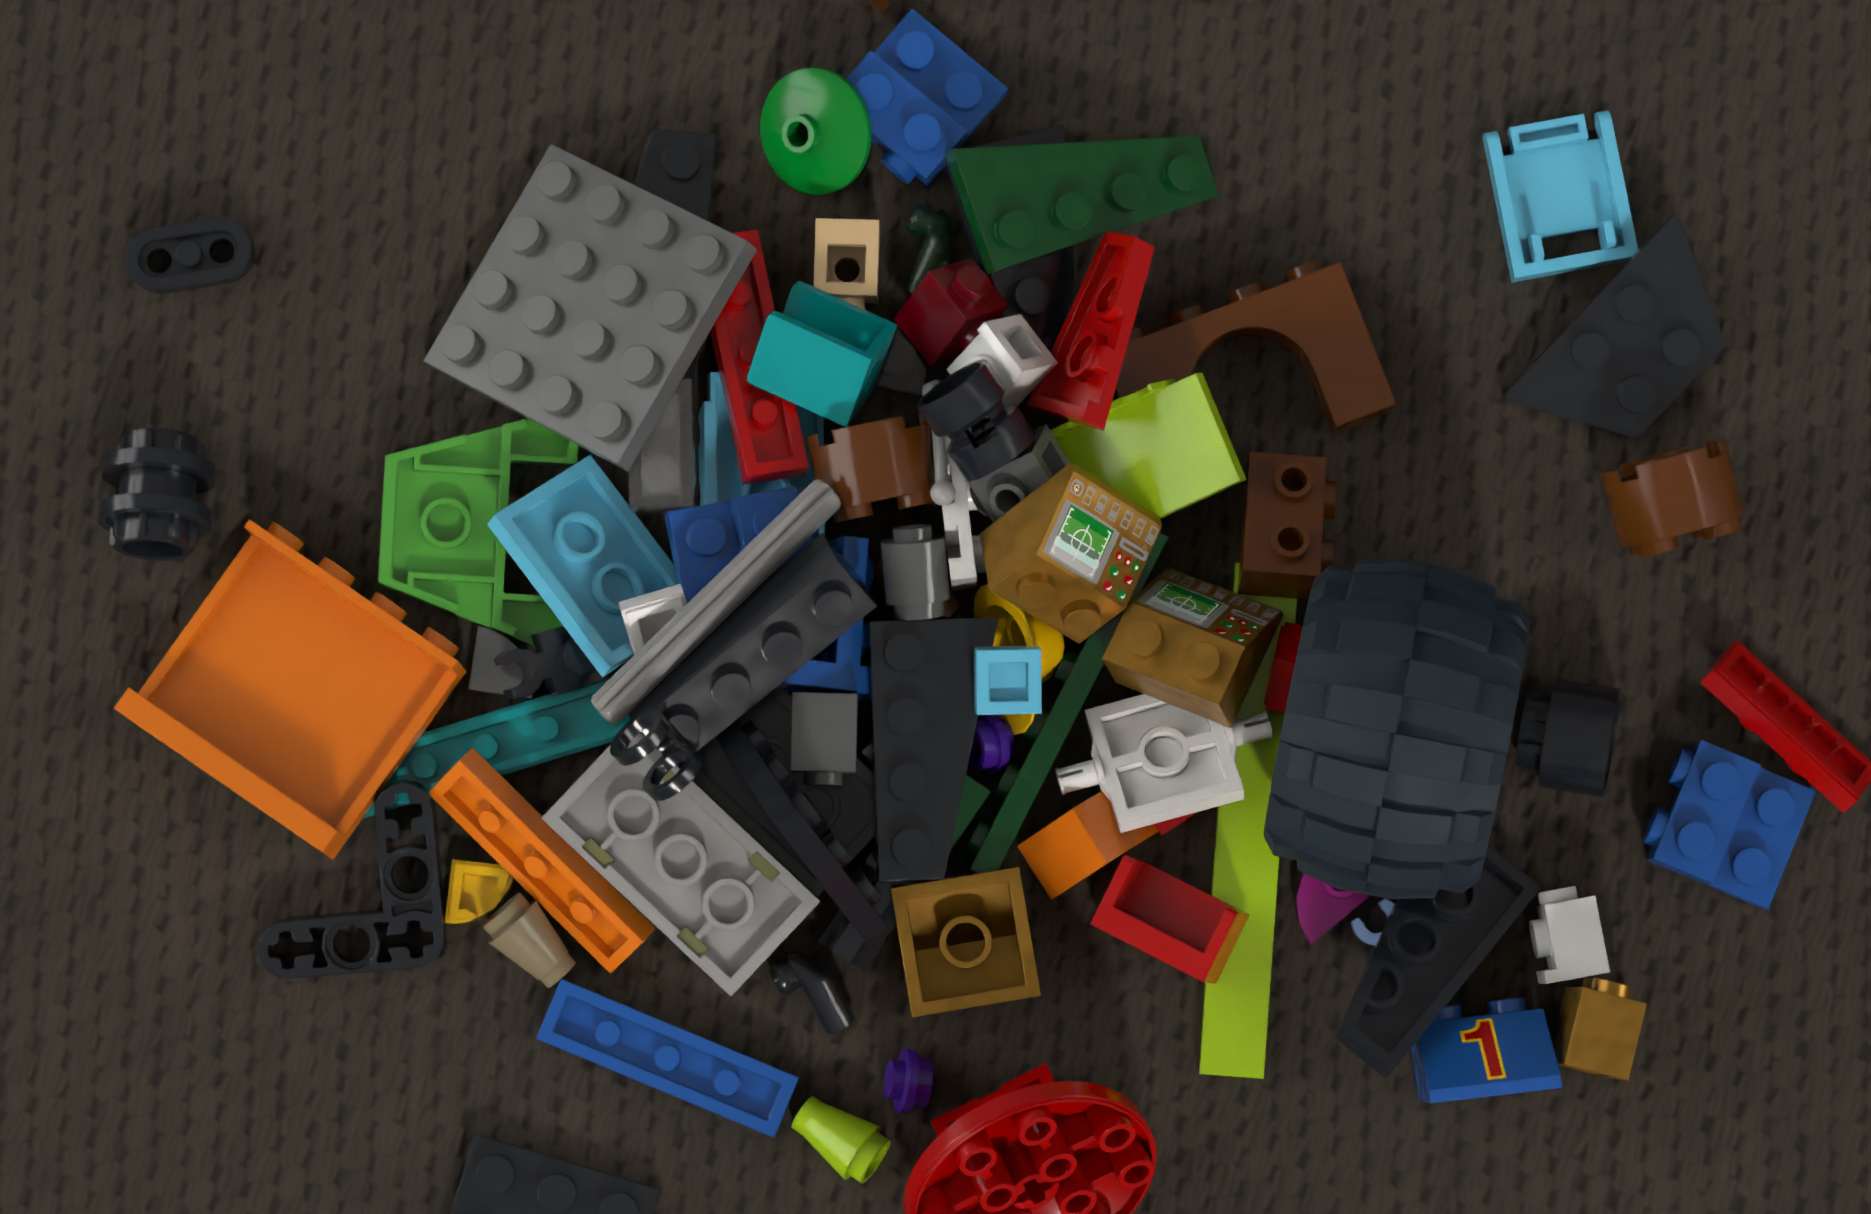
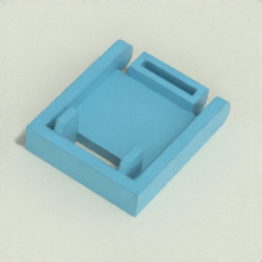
(1559, 187)

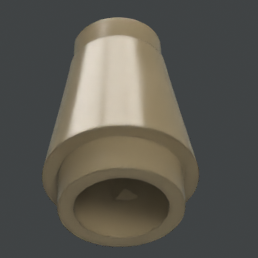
(529, 940)

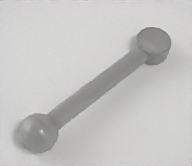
(942, 491)

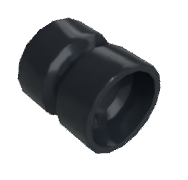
(963, 402)

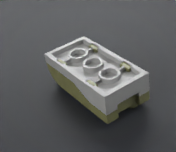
(683, 866)

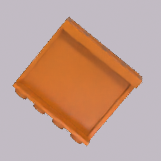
(296, 689)

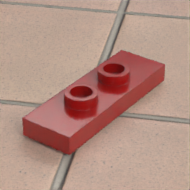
(1789, 726)

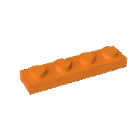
(541, 860)

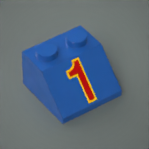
(1485, 1053)

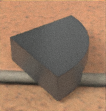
(484, 673)

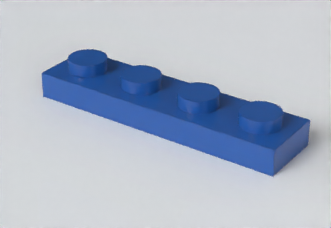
(667, 1058)

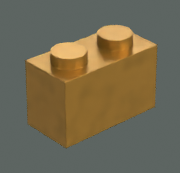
(1598, 1028)

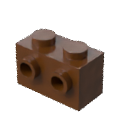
(1284, 525)

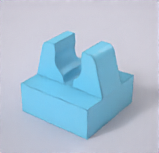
(1007, 680)

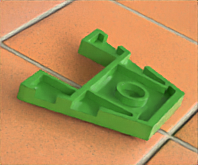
(437, 527)

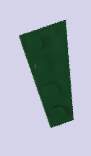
(1064, 194)

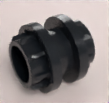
(156, 501)

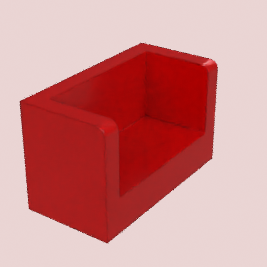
(1169, 919)

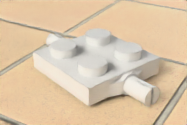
(1161, 760)

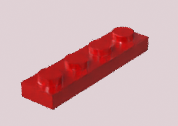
(761, 423)

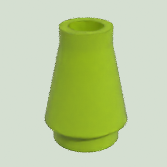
(842, 1139)

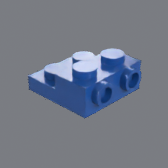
(923, 98)
(713, 534)
(1727, 823)

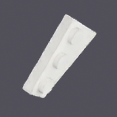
(963, 549)

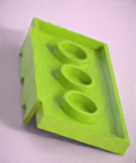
(1158, 446)

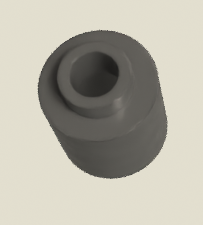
(915, 572)

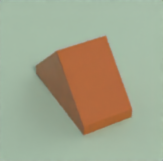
(1079, 844)

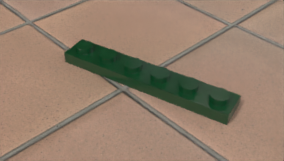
(1047, 733)

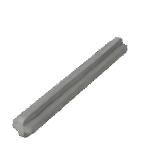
(716, 601)

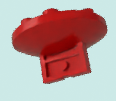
(1036, 1152)

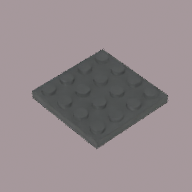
(590, 306)

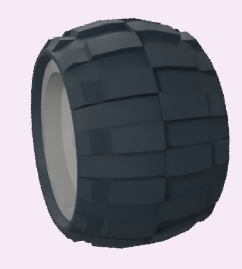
(1396, 728)

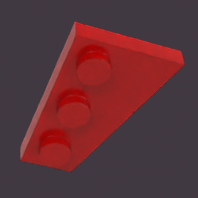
(1096, 334)

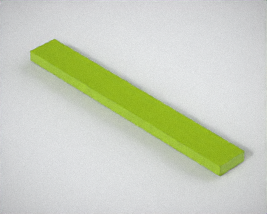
(1247, 879)

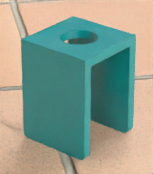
(821, 353)

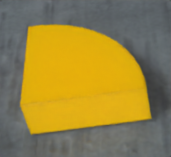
(475, 890)

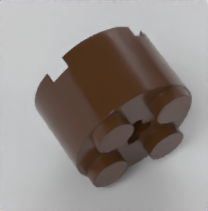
(876, 464)
(1674, 496)

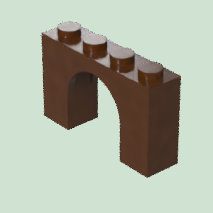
(1307, 315)

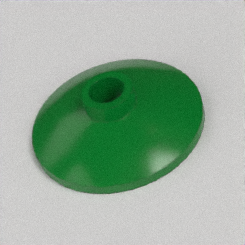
(836, 129)

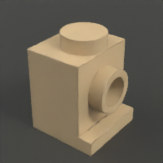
(848, 241)

